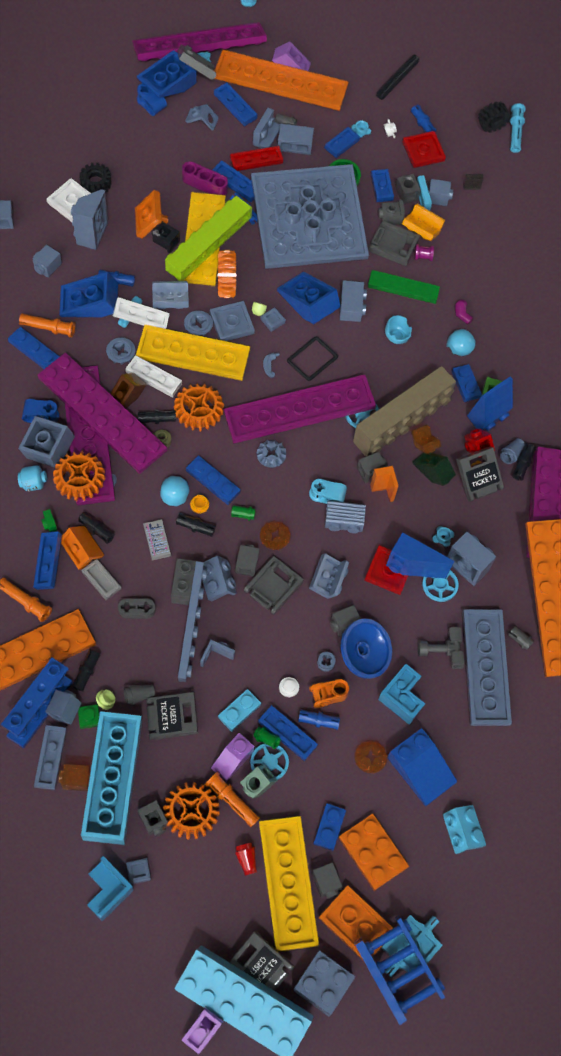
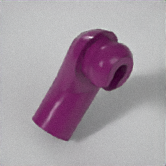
(460, 312)

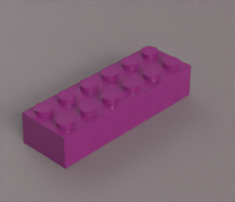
(545, 486)

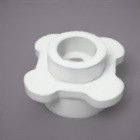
(390, 128)

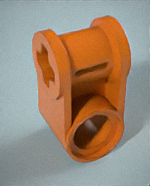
(327, 693)

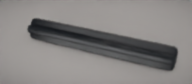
(397, 77)

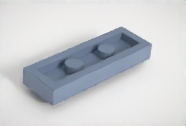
(50, 757)

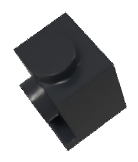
(166, 236)

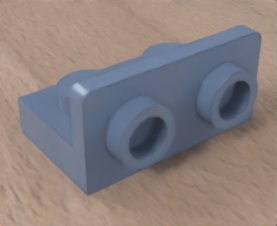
(266, 130)

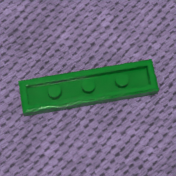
(404, 286)

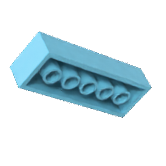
(111, 778)
(244, 1002)

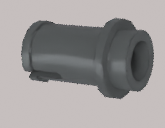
(282, 119)
(521, 638)

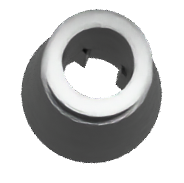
(136, 693)

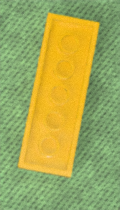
(202, 209)
(193, 352)
(288, 884)

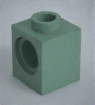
(266, 780)

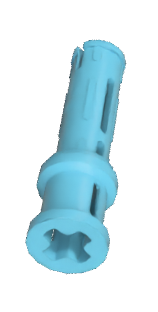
(517, 121)

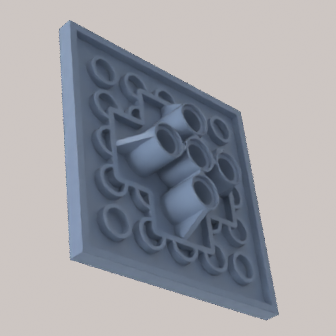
(308, 194)

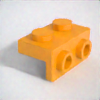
(424, 222)

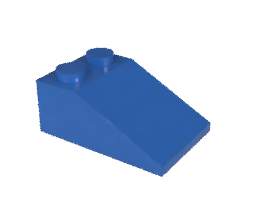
(168, 76)
(89, 297)
(310, 297)
(493, 406)
(417, 559)
(422, 767)

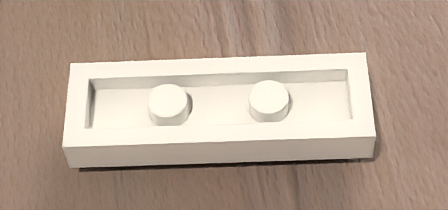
(140, 313)
(154, 376)

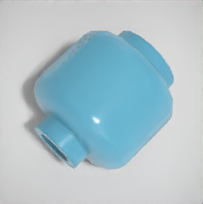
(32, 478)

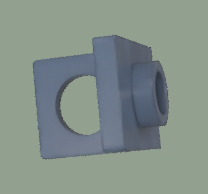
(201, 112)
(220, 648)

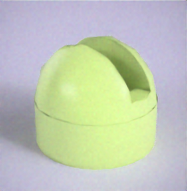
(258, 308)

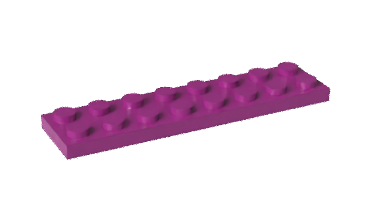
(200, 40)
(299, 408)
(102, 413)
(90, 442)

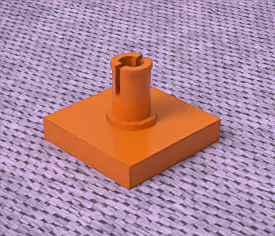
(149, 214)

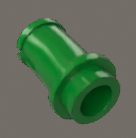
(243, 512)
(266, 737)

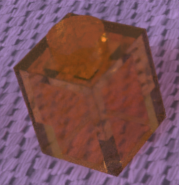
(74, 777)

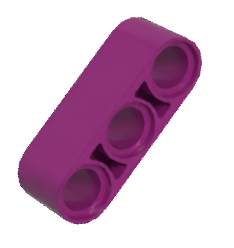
(204, 179)

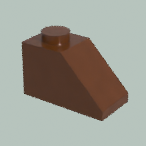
(128, 389)

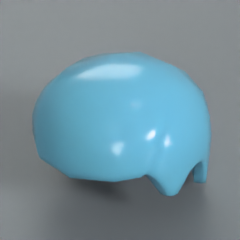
(398, 329)
(461, 342)
(174, 490)

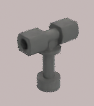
(451, 648)

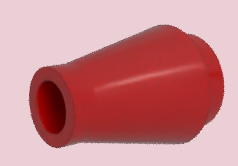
(246, 857)

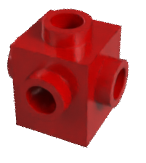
(478, 440)

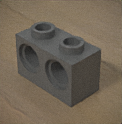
(183, 581)

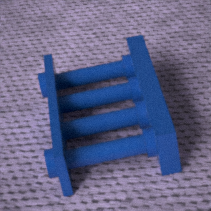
(30, 709)
(389, 988)

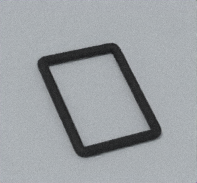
(303, 348)

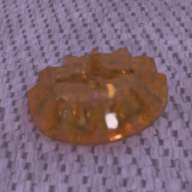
(278, 542)
(365, 763)

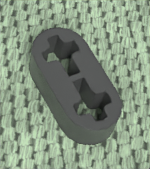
(138, 612)

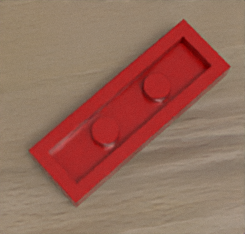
(256, 158)

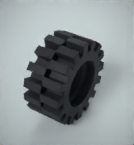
(494, 117)
(95, 171)

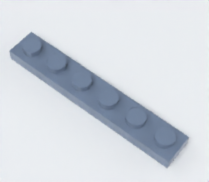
(191, 630)

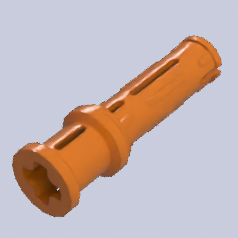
(56, 325)
(31, 604)
(226, 793)

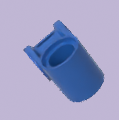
(149, 100)
(40, 409)

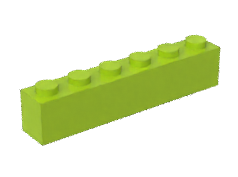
(208, 238)

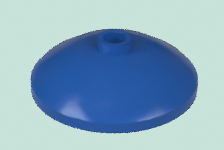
(373, 645)

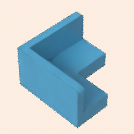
(398, 695)
(114, 889)

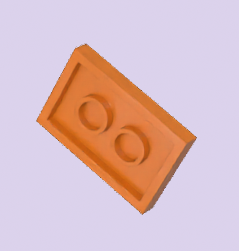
(373, 852)
(354, 919)

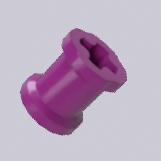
(424, 252)

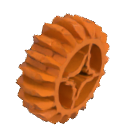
(226, 274)
(200, 416)
(77, 466)
(178, 798)

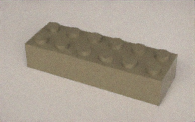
(404, 412)

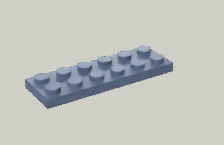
(486, 668)

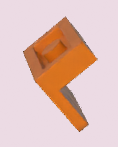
(385, 479)
(80, 546)

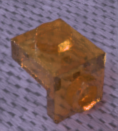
(424, 440)

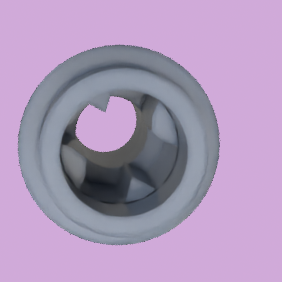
(512, 451)

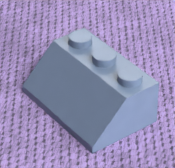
(90, 219)

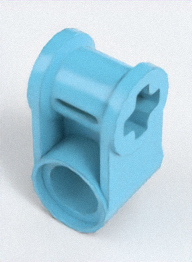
(328, 491)

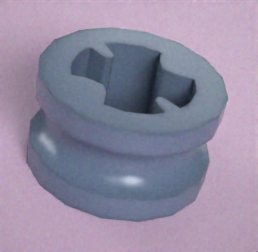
(325, 668)

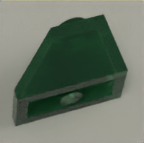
(435, 468)

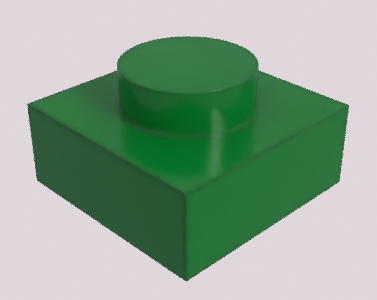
(48, 521)
(88, 716)

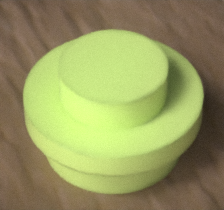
(105, 699)

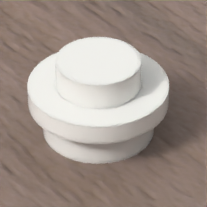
(289, 687)

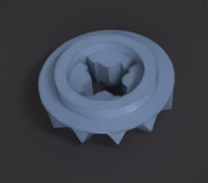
(201, 317)
(118, 344)
(271, 461)

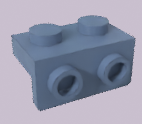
(170, 294)
(329, 576)
(218, 579)

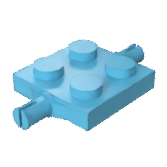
(424, 940)

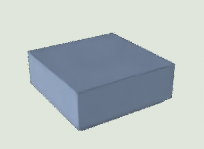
(273, 319)
(138, 871)

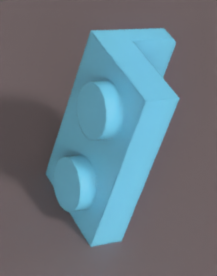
(464, 829)

